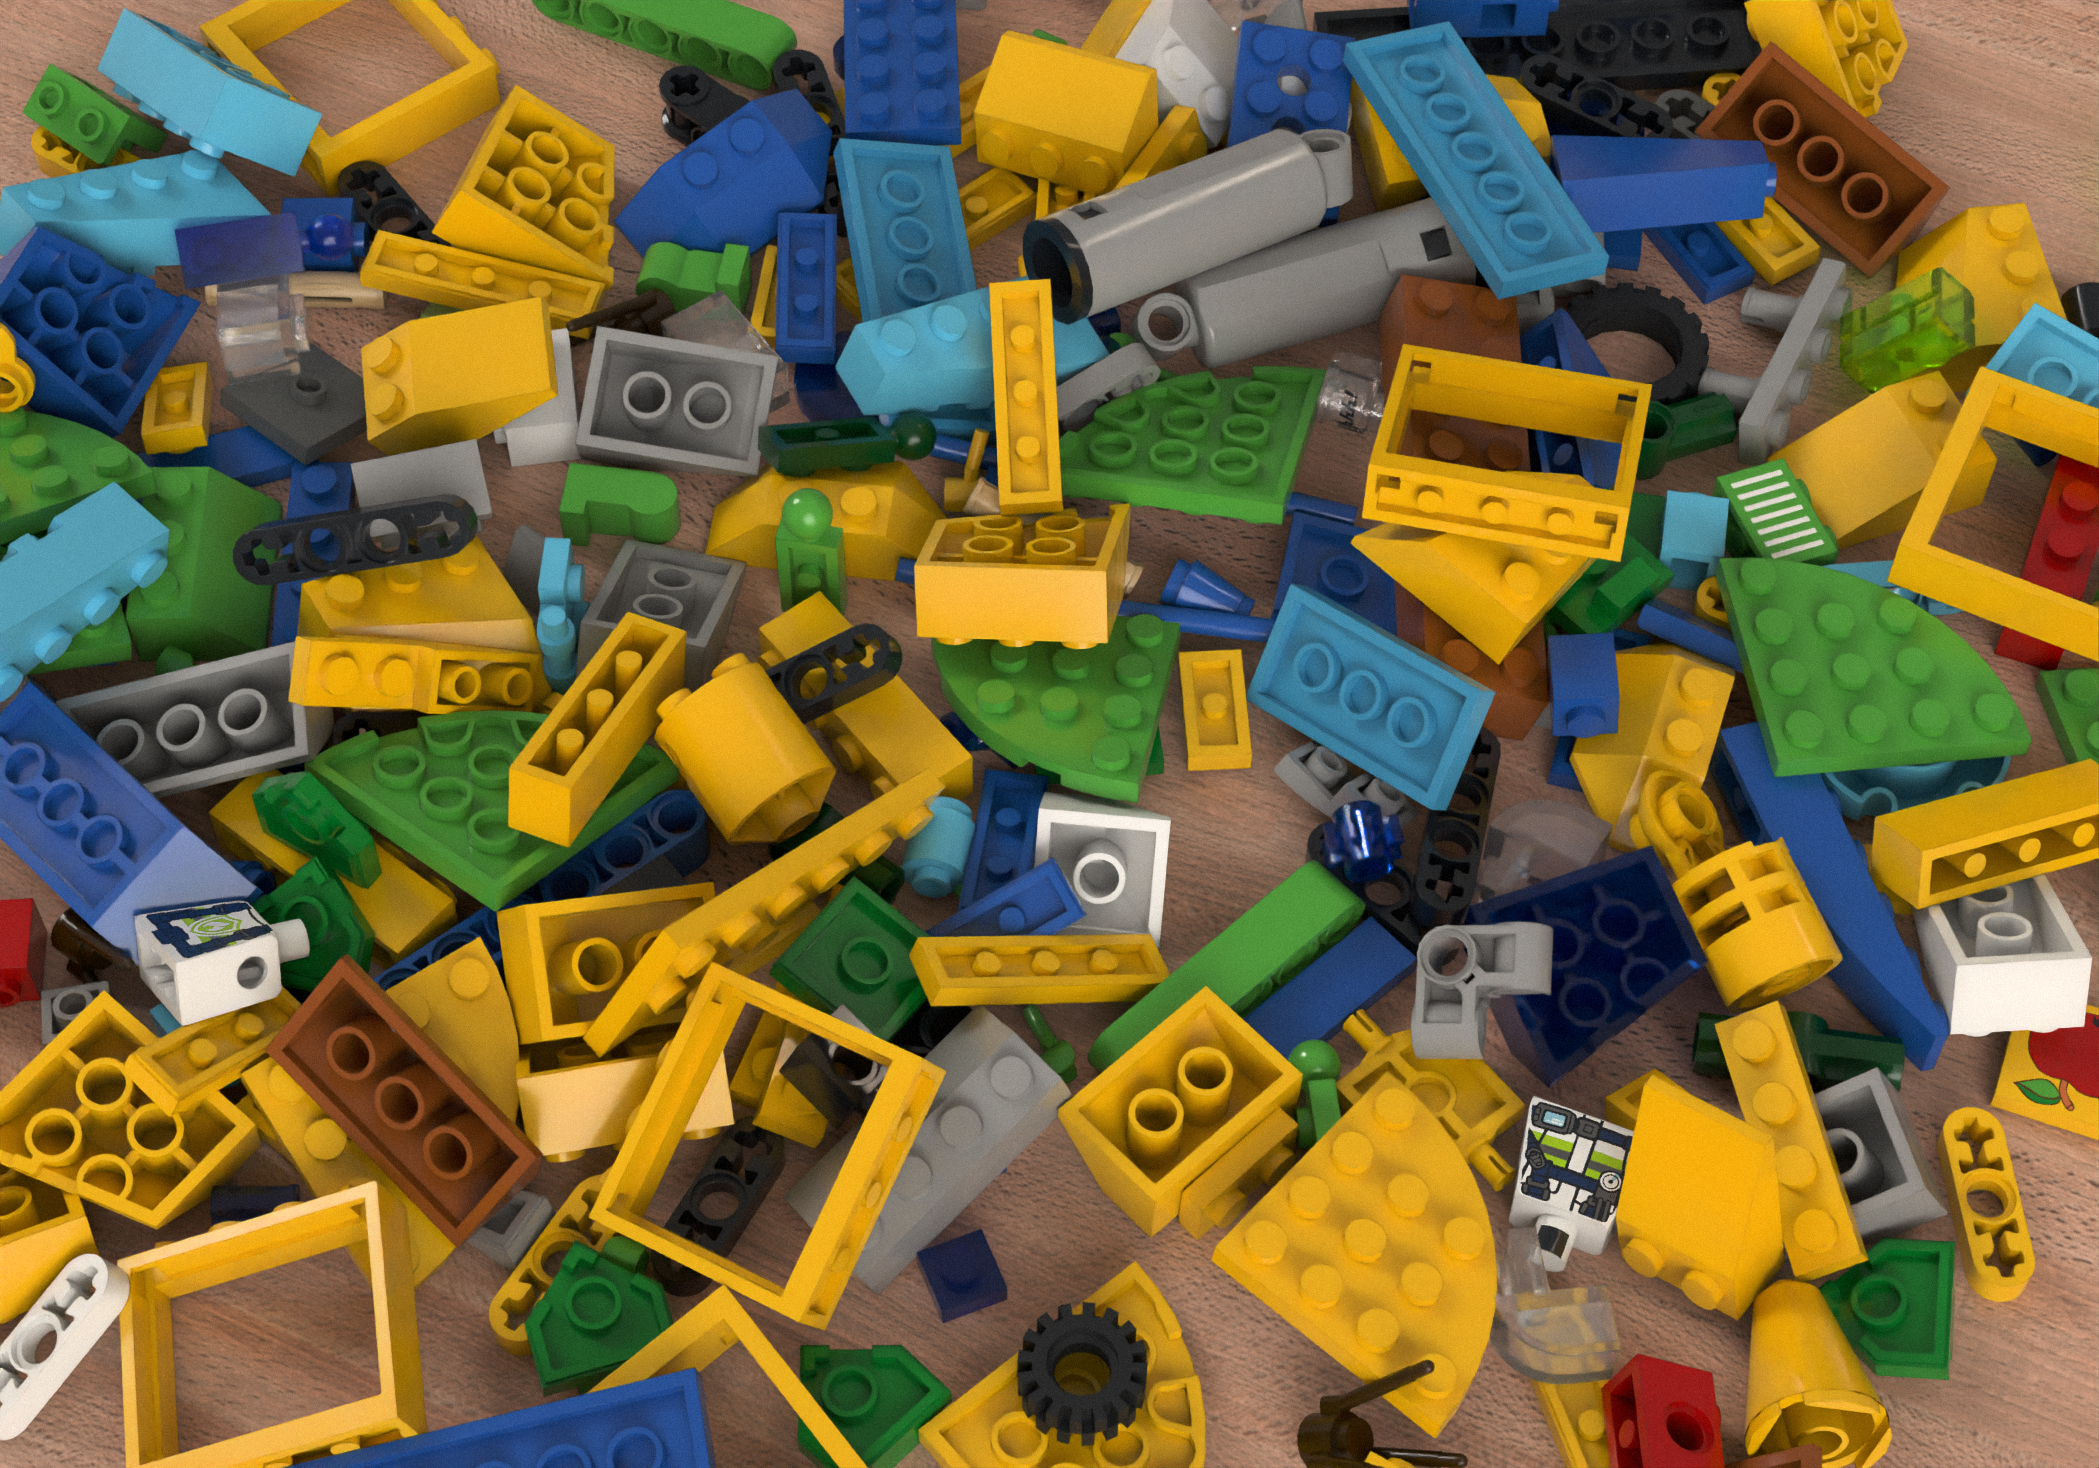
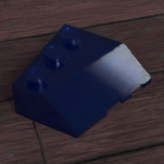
(1614, 957)

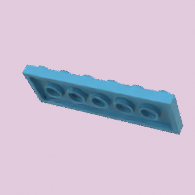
(1475, 160)
(908, 244)

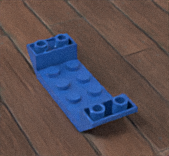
(97, 827)

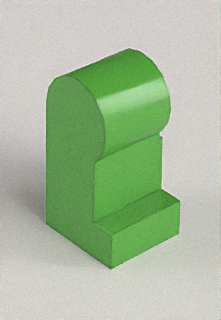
(697, 274)
(618, 504)

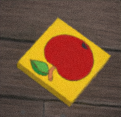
(2053, 1076)

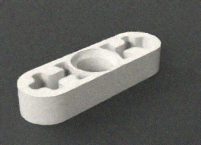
(92, 1316)

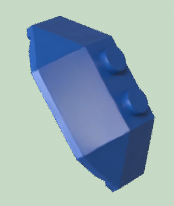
(735, 180)
(1560, 345)

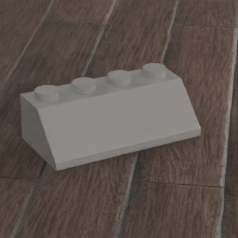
(205, 722)
(981, 1119)

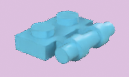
(561, 612)

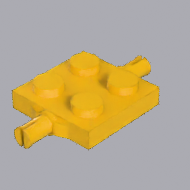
(1458, 1092)

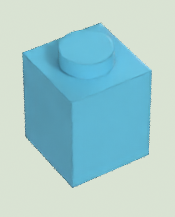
(1692, 537)

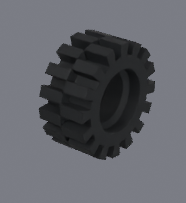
(1083, 1334)

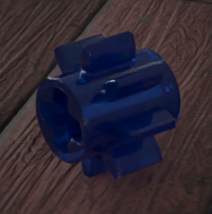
(1362, 841)

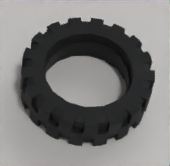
(1656, 318)

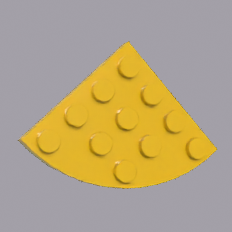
(471, 1020)
(1379, 1252)
(1169, 1431)

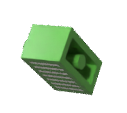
(1774, 516)

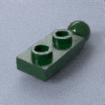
(845, 443)

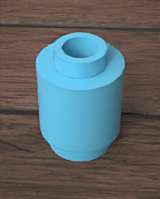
(940, 851)

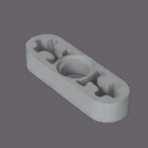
(1103, 382)

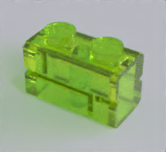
(1907, 331)

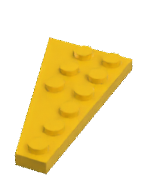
(750, 911)

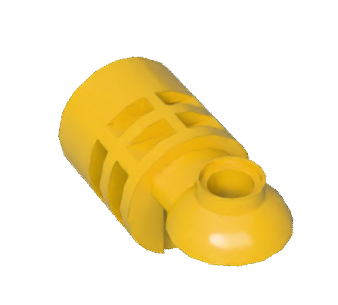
(1741, 901)

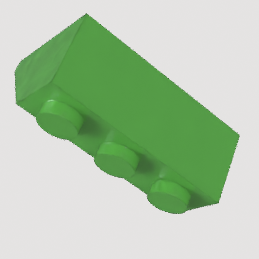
(201, 596)

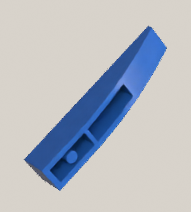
(1876, 966)

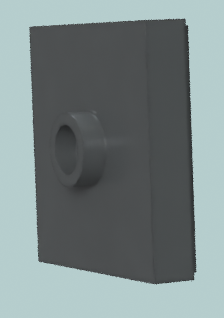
(303, 411)

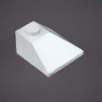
(1111, 859)

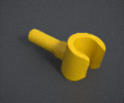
(958, 489)

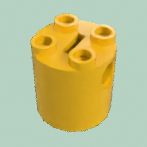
(745, 754)

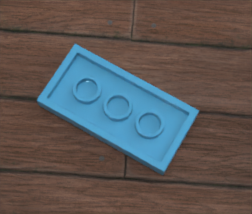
(1370, 696)

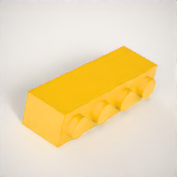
(595, 730)
(880, 734)
(1989, 835)
(398, 906)

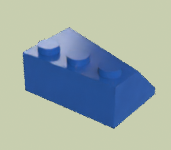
(86, 329)

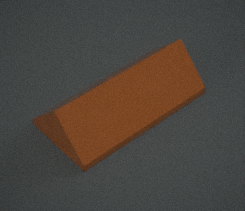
(1829, 161)
(405, 1102)

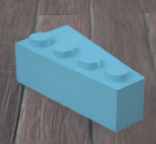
(206, 95)
(129, 208)
(944, 356)
(73, 577)

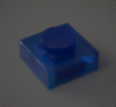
(962, 1276)

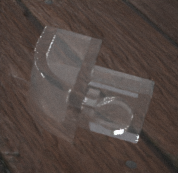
(1539, 843)
(1548, 1332)

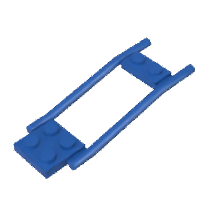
(1314, 556)

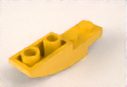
(410, 675)

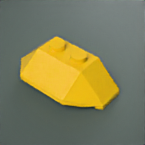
(880, 510)
(1665, 721)

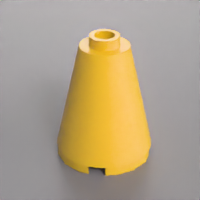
(1809, 1382)

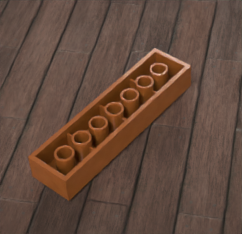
(1478, 324)

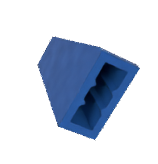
(1661, 180)

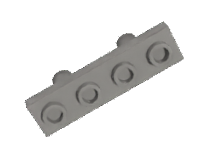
(1787, 379)

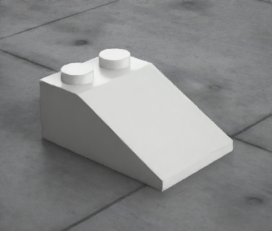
(1192, 60)
(2005, 960)

